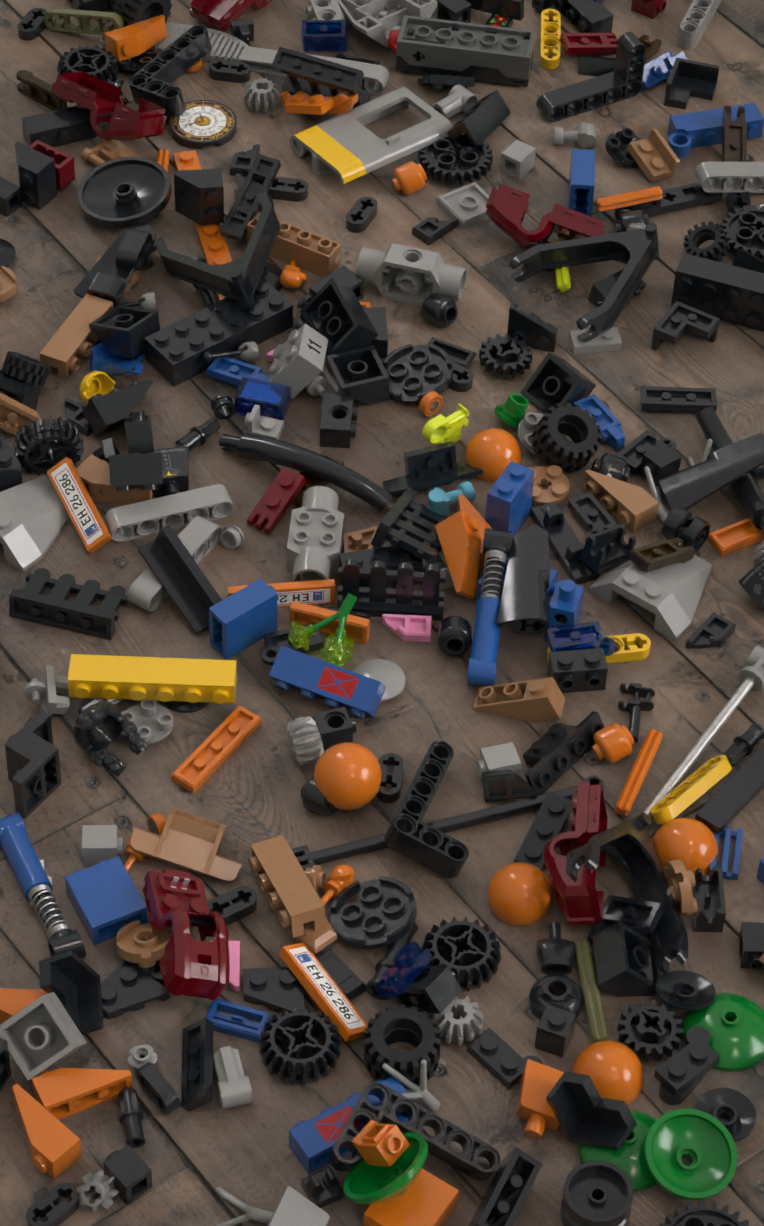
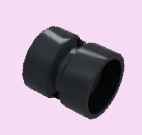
(683, 525)

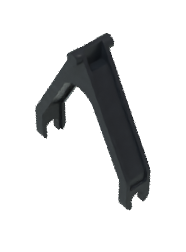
(633, 248)
(234, 279)
(635, 852)

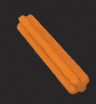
(629, 199)

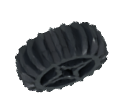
(90, 60)
(47, 443)
(460, 946)
(305, 1056)

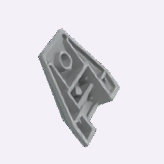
(380, 17)
(30, 521)
(667, 591)

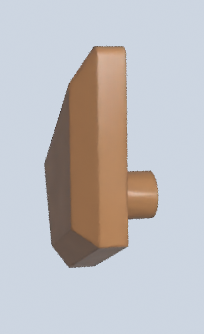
(359, 539)
(317, 939)

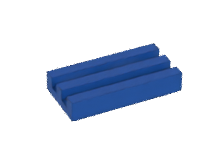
(728, 834)
(235, 1024)

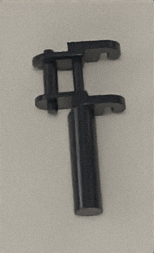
(636, 705)

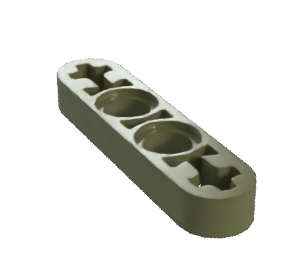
(83, 19)

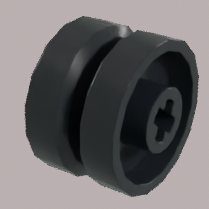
(596, 1196)

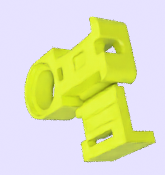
(446, 429)

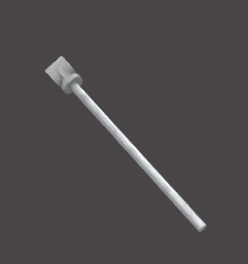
(752, 679)

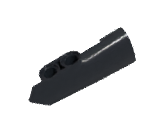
(527, 583)

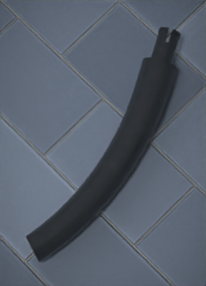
(306, 461)
(745, 487)

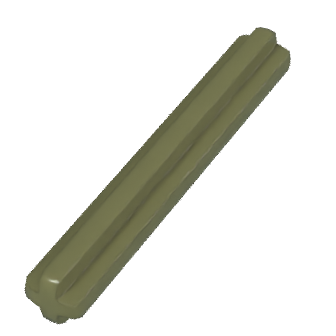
(590, 992)

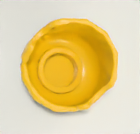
(95, 383)

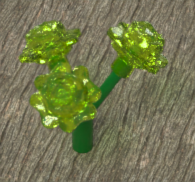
(336, 644)

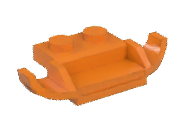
(318, 104)

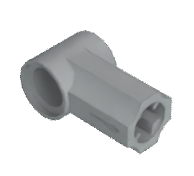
(457, 100)
(232, 1084)

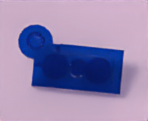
(579, 637)
(410, 964)

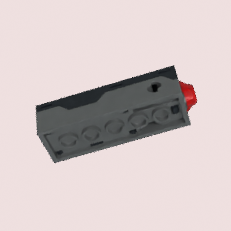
(463, 50)

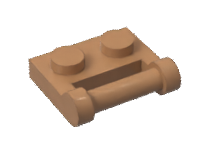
(107, 151)

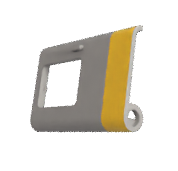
(355, 150)

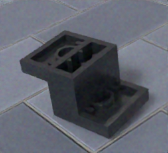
(33, 764)

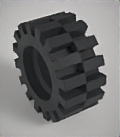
(703, 234)
(25, 368)

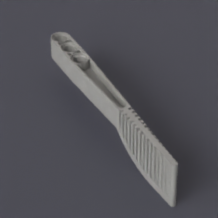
(260, 59)

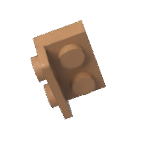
(654, 156)
(14, 415)

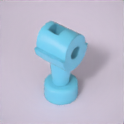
(440, 501)

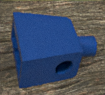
(567, 601)

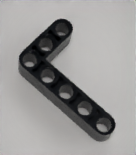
(155, 78)
(601, 90)
(417, 839)
(417, 1118)

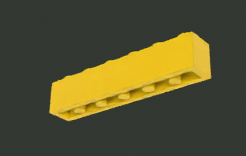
(152, 678)

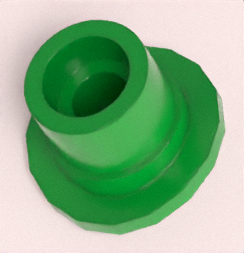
(512, 410)

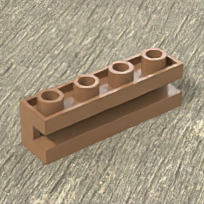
(306, 248)
(74, 337)
(286, 885)

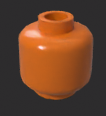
(409, 178)
(612, 743)

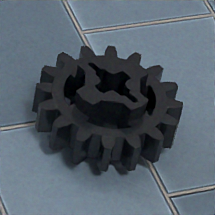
(505, 355)
(650, 1030)

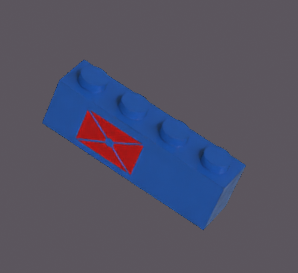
(327, 682)
(314, 1138)

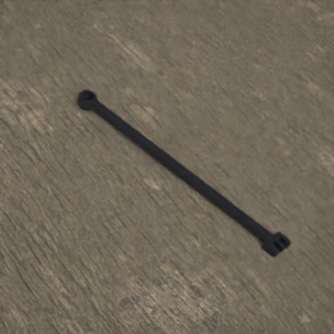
(374, 843)

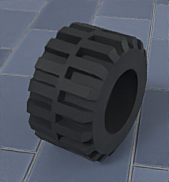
(140, 10)
(573, 423)
(402, 1026)

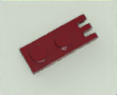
(588, 43)
(276, 500)

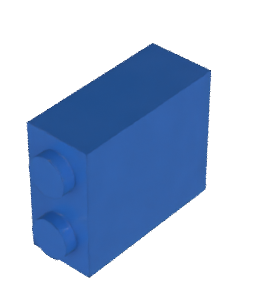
(581, 181)
(510, 498)
(243, 618)
(105, 899)

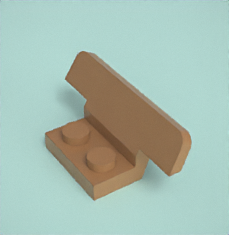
(189, 844)

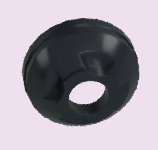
(541, 997)

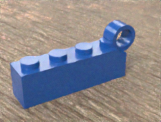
(705, 128)

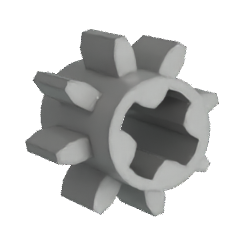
(91, 1195)

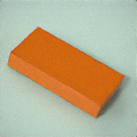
(735, 537)

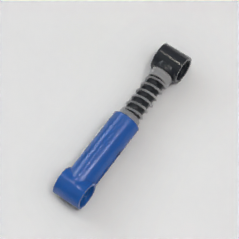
(486, 632)
(37, 886)

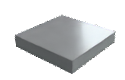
(465, 204)

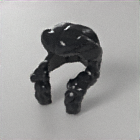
(98, 727)

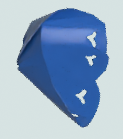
(104, 361)

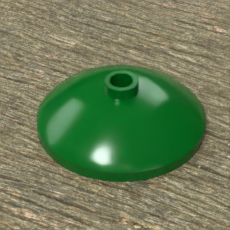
(736, 1042)
(700, 1140)
(630, 1156)
(380, 1183)

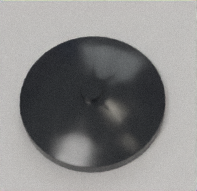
(124, 192)

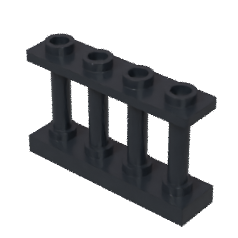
(318, 76)

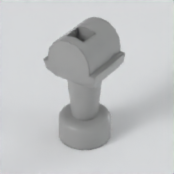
(583, 134)

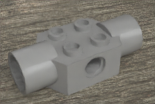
(410, 273)
(315, 536)

